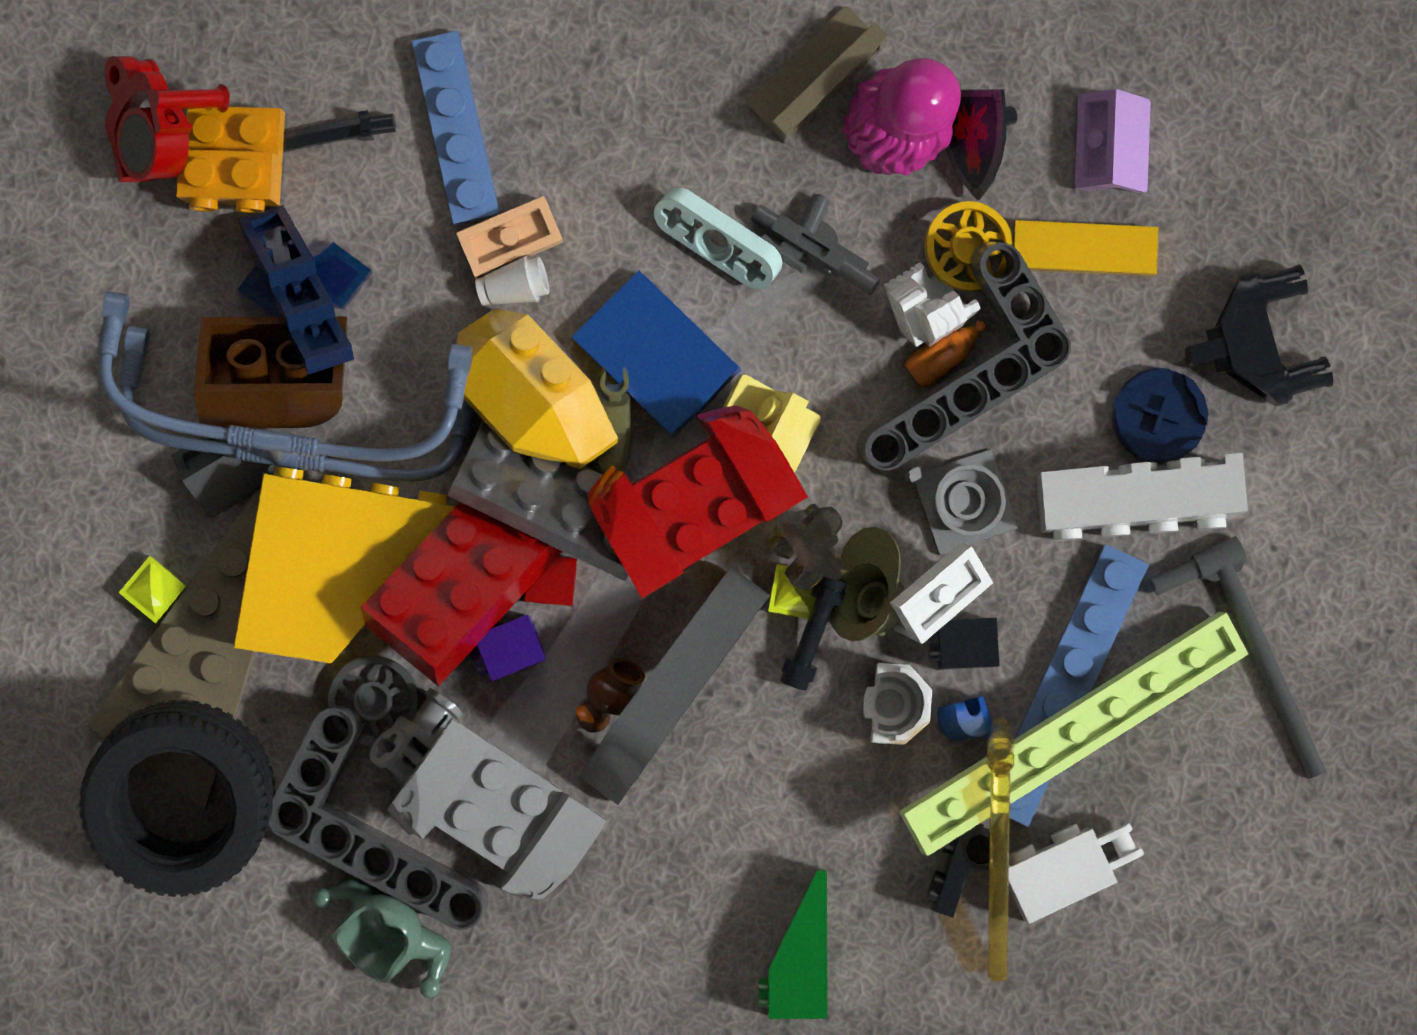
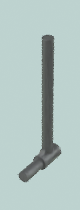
(1222, 564)

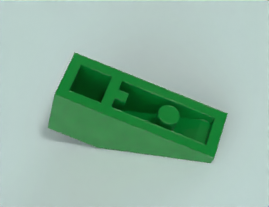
(799, 965)

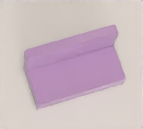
(1112, 141)

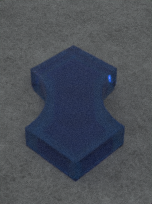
(335, 267)

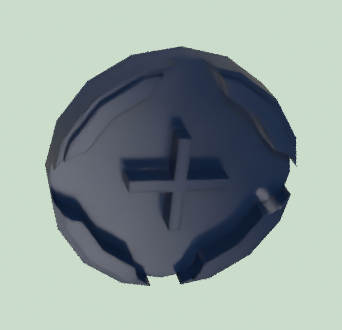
(1159, 415)

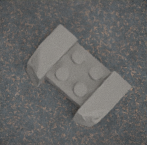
(497, 811)

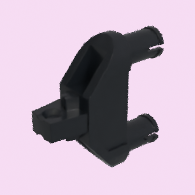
(1246, 345)

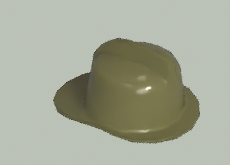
(873, 582)

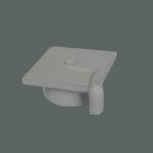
(963, 501)

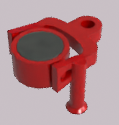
(151, 139)

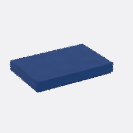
(667, 356)

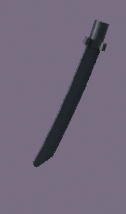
(362, 127)

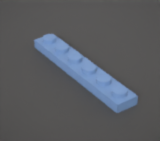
(1082, 649)

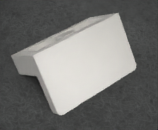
(940, 593)

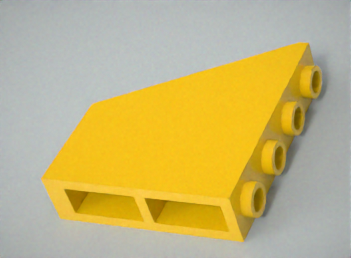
(321, 557)

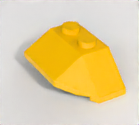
(533, 391)

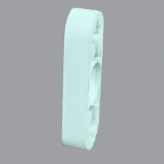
(698, 240)

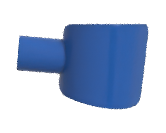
(965, 719)

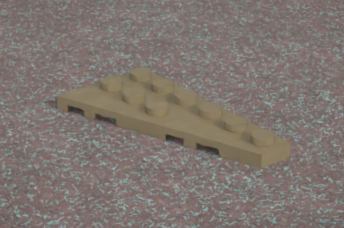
(192, 658)

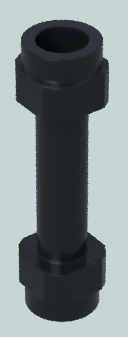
(799, 670)

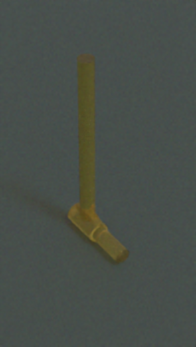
(1000, 762)

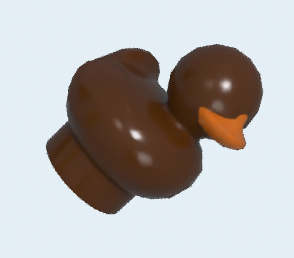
(609, 693)

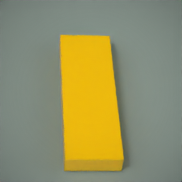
(1087, 247)

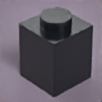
(965, 644)

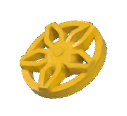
(964, 243)

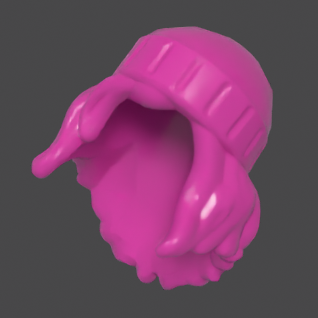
(903, 116)

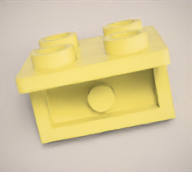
(780, 413)

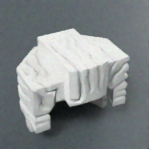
(926, 306)
(896, 704)

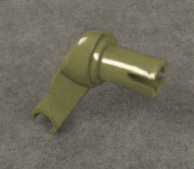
(618, 409)

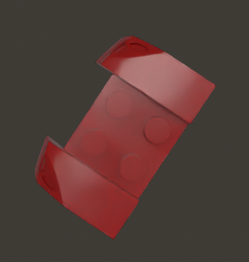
(695, 498)

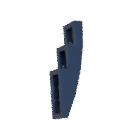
(296, 289)

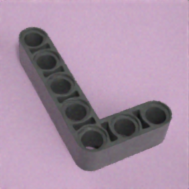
(979, 372)
(673, 685)
(360, 836)

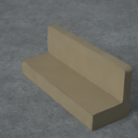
(816, 73)

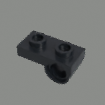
(948, 886)

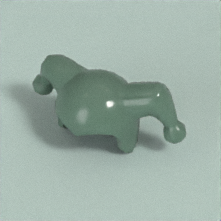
(384, 934)

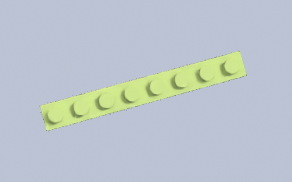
(1078, 730)

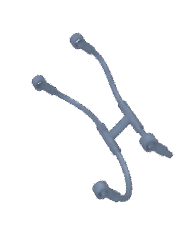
(273, 446)

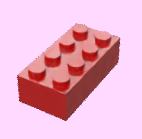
(455, 589)

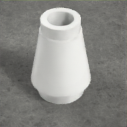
(514, 283)

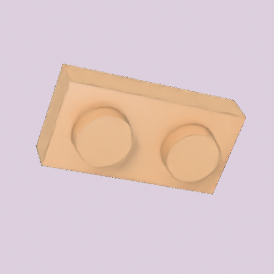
(509, 237)

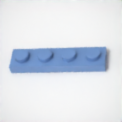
(456, 128)

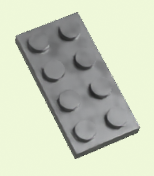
(536, 498)

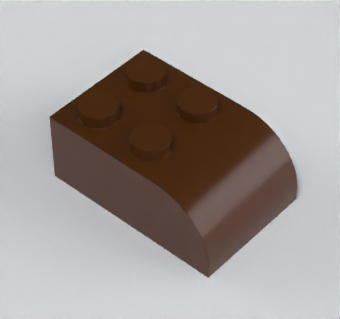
(256, 380)

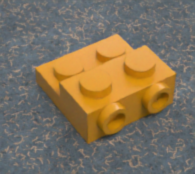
(233, 159)

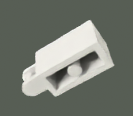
(1066, 869)

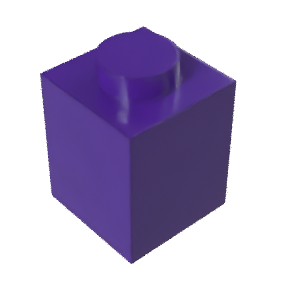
(509, 649)

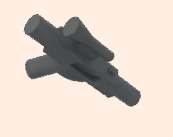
(815, 242)

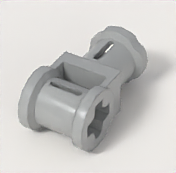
(413, 737)

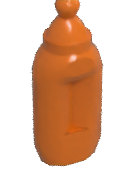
(933, 362)

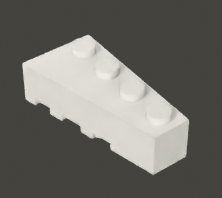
(1141, 496)

